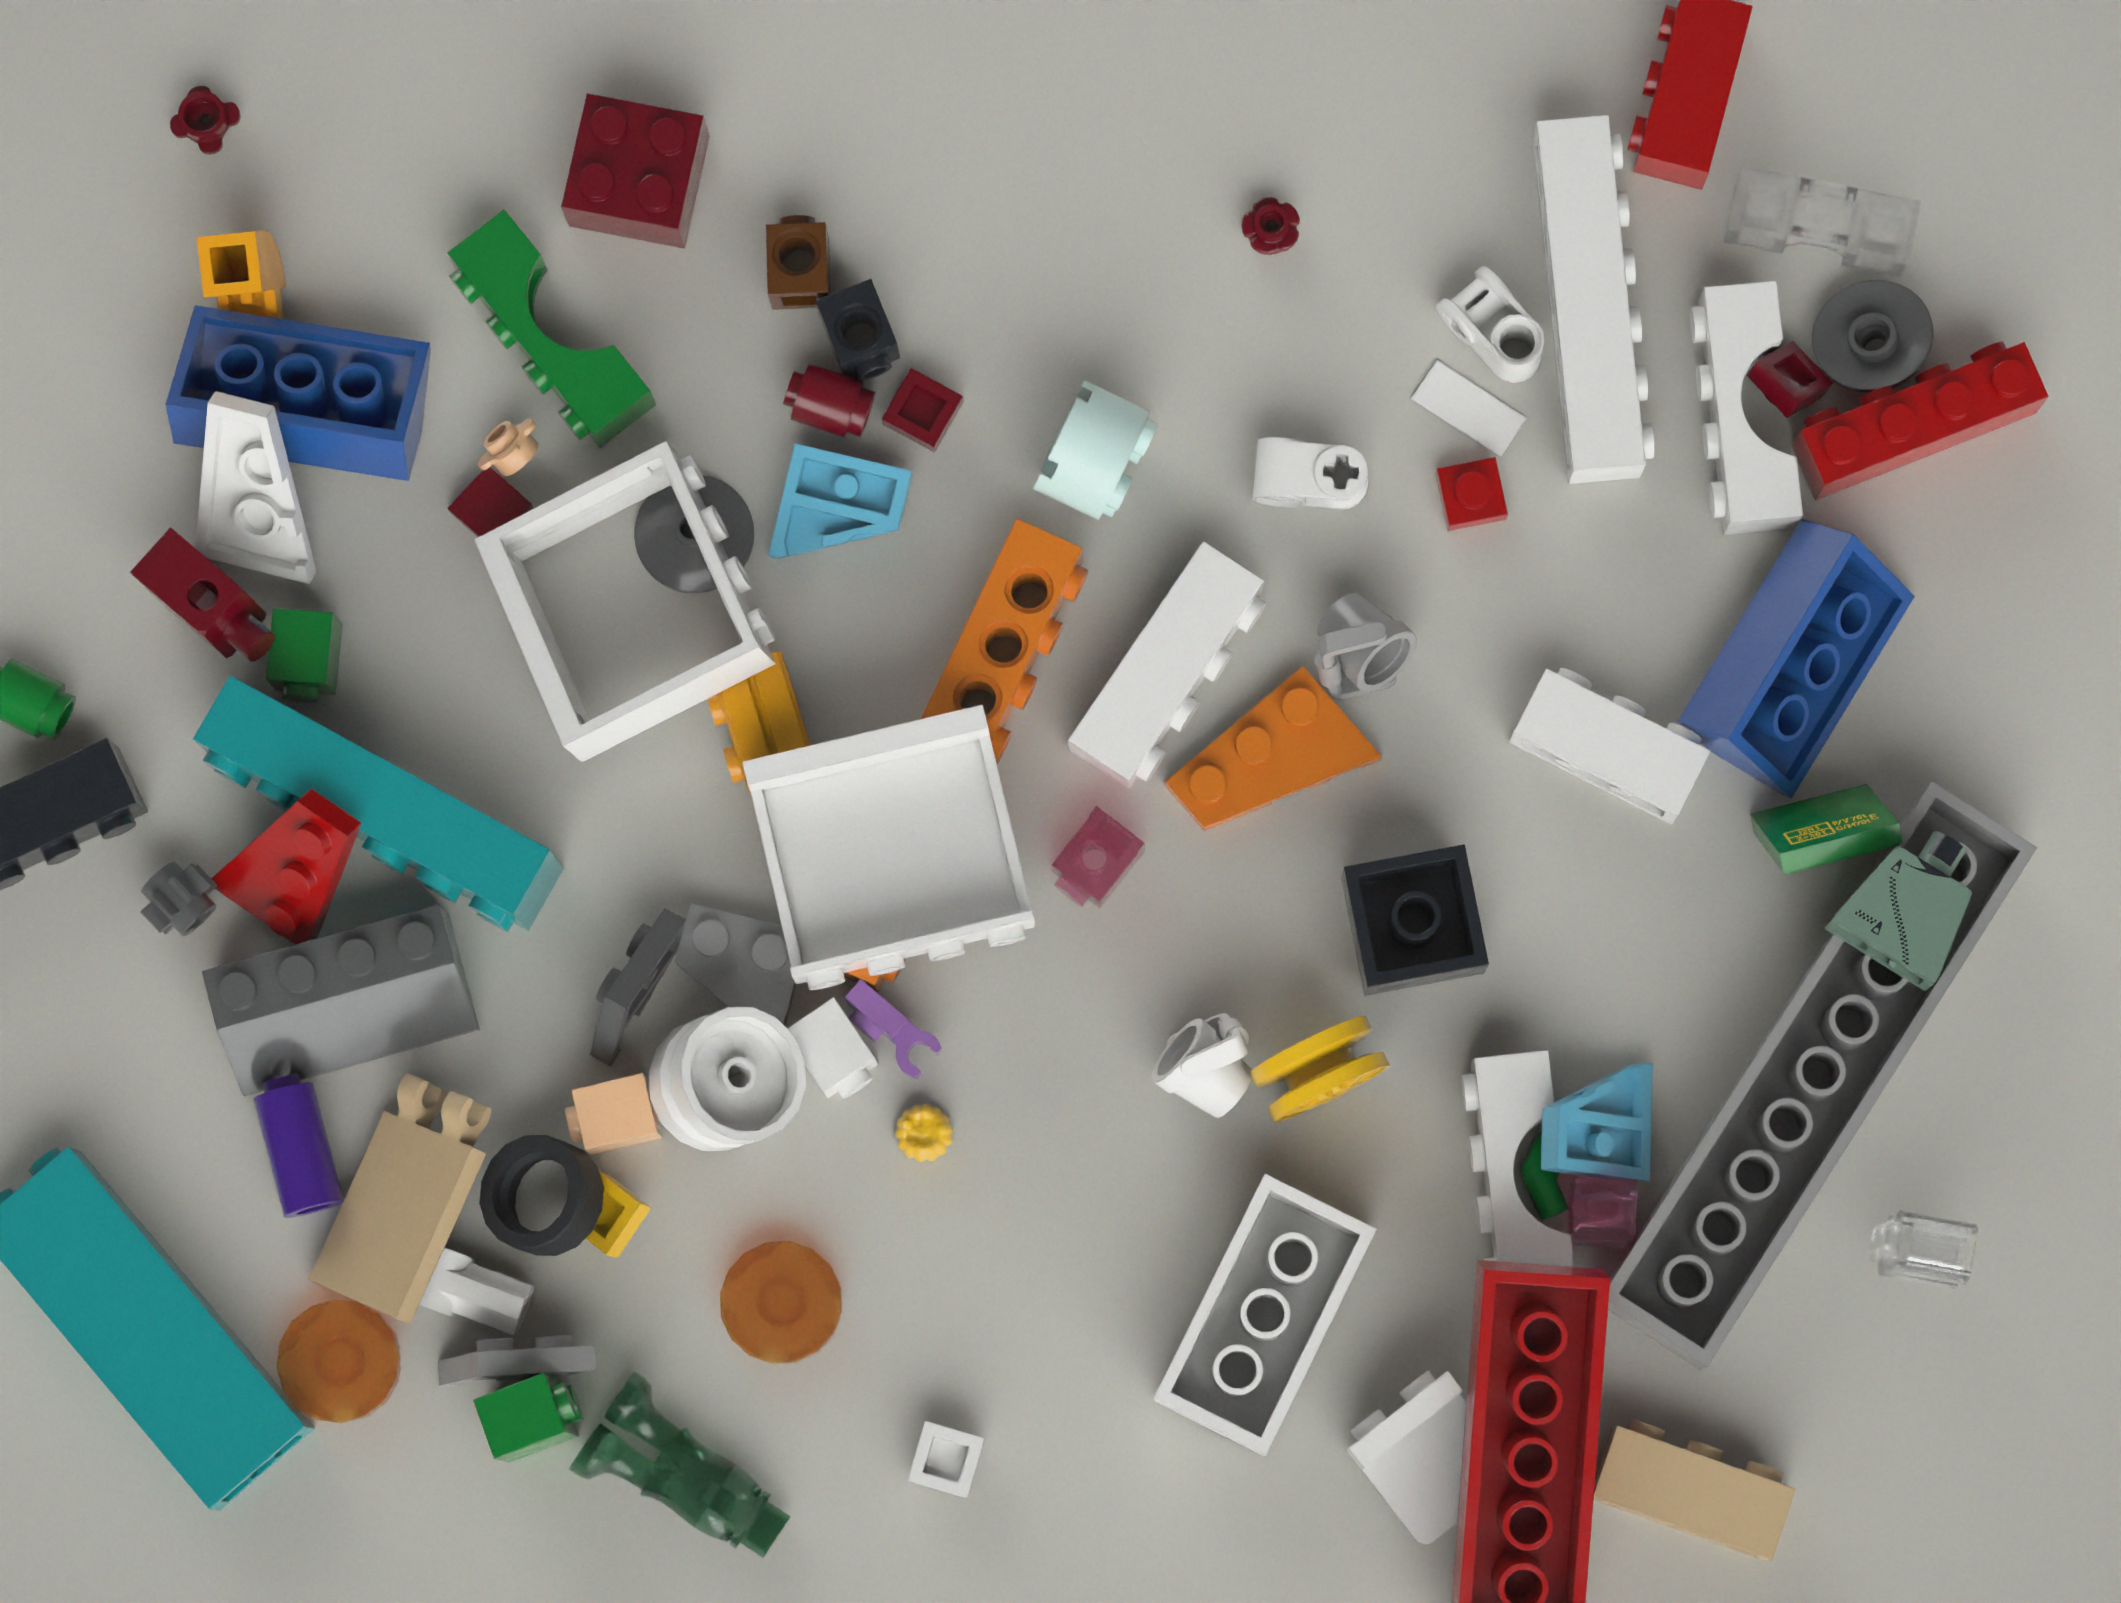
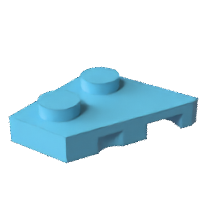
(836, 501)
(1602, 1128)

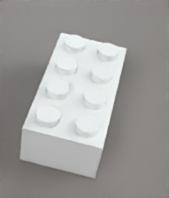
(1264, 1315)

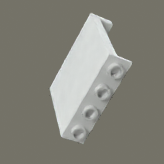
(889, 847)

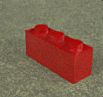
(1689, 90)

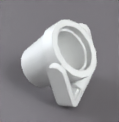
(1204, 1066)

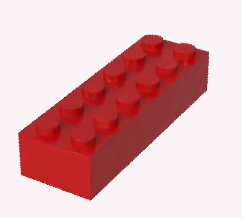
(1530, 1433)

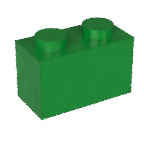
(528, 1416)

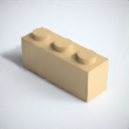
(1693, 1490)

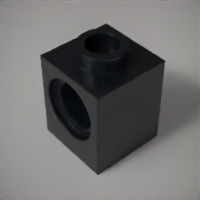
(858, 306)

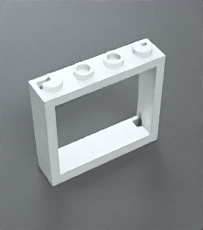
(577, 510)

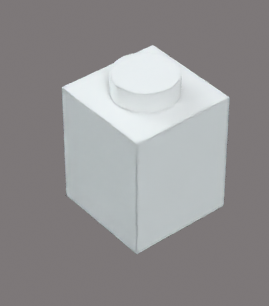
(834, 1050)

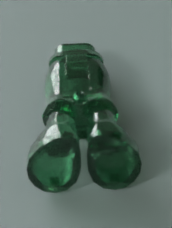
(685, 1475)

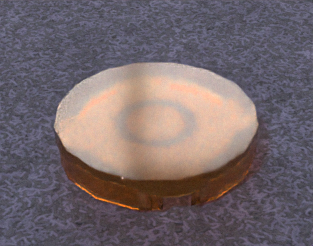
(781, 1302)
(339, 1361)

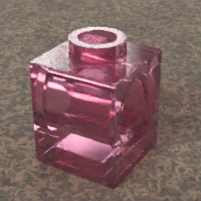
(1602, 1212)

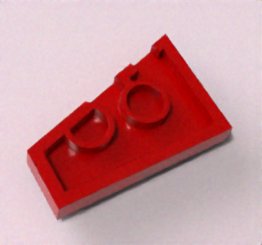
(293, 868)

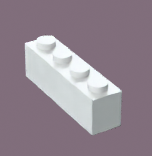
(1166, 667)

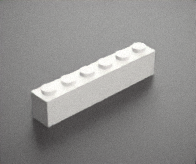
(1590, 299)

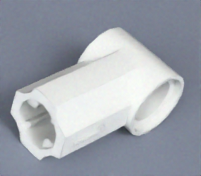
(477, 1293)

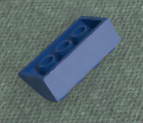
(336, 391)
(1797, 656)

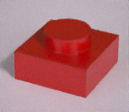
(1471, 494)

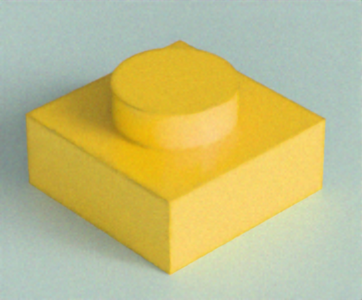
(619, 1217)

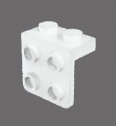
(1417, 1455)

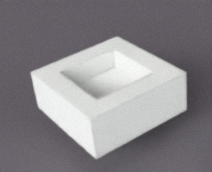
(946, 1459)

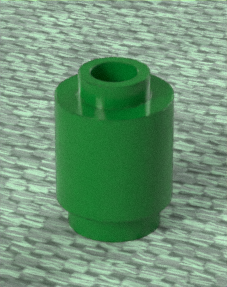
(33, 701)

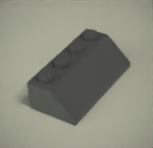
(342, 999)

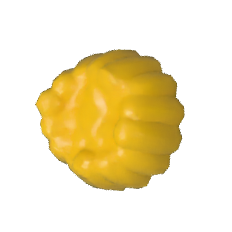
(923, 1132)

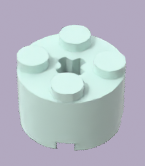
(1094, 450)

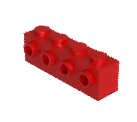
(1919, 420)

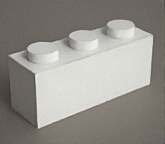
(1610, 744)

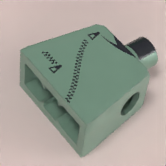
(1907, 911)

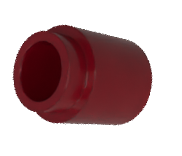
(829, 401)

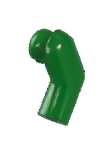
(1542, 1184)

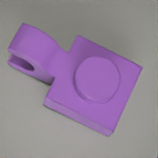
(878, 1017)

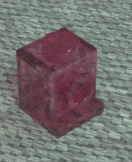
(1121, 853)

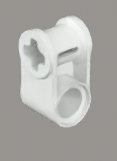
(1488, 316)
(1297, 473)

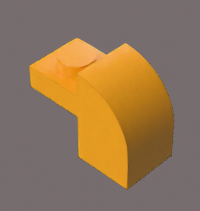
(242, 272)

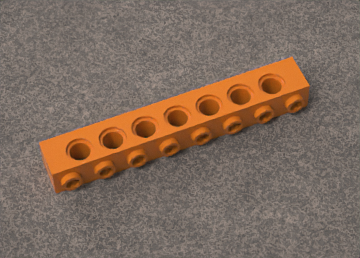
(1026, 557)

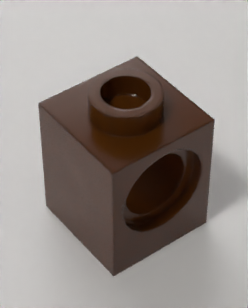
(797, 288)

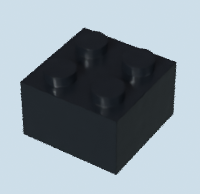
(1414, 920)

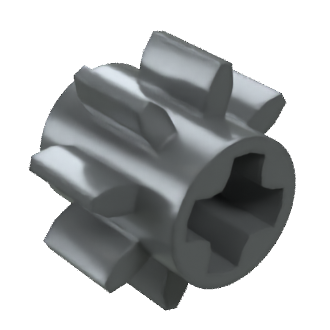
(178, 898)

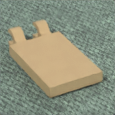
(404, 1200)

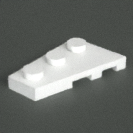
(249, 494)

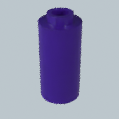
(297, 1147)

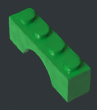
(595, 385)

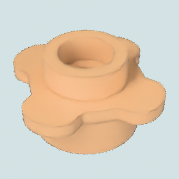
(509, 447)

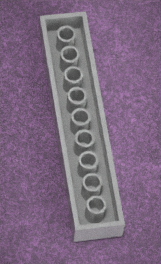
(1798, 1107)

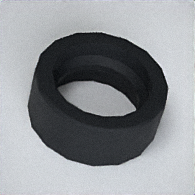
(504, 1177)

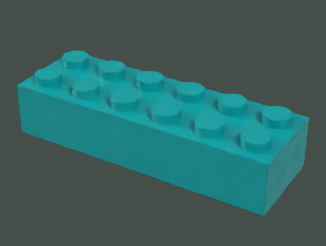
(399, 814)

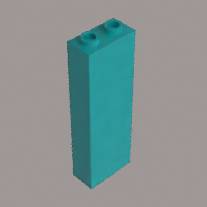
(145, 1328)

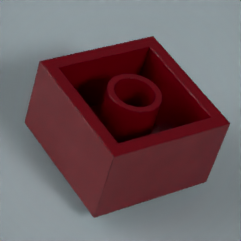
(635, 170)

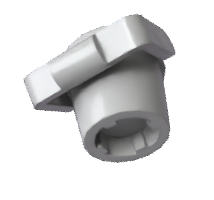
(1365, 643)

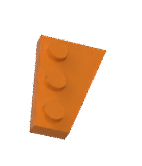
(1274, 750)

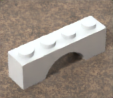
(1755, 482)
(1508, 1103)

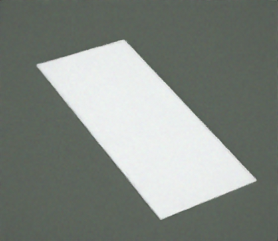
(1469, 408)

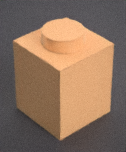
(613, 1115)

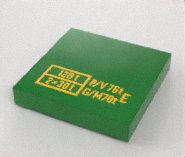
(1826, 829)

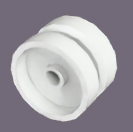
(727, 1079)

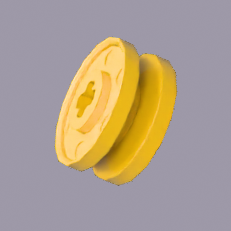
(1319, 1068)

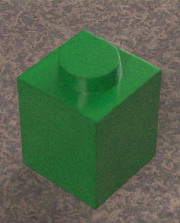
(304, 654)

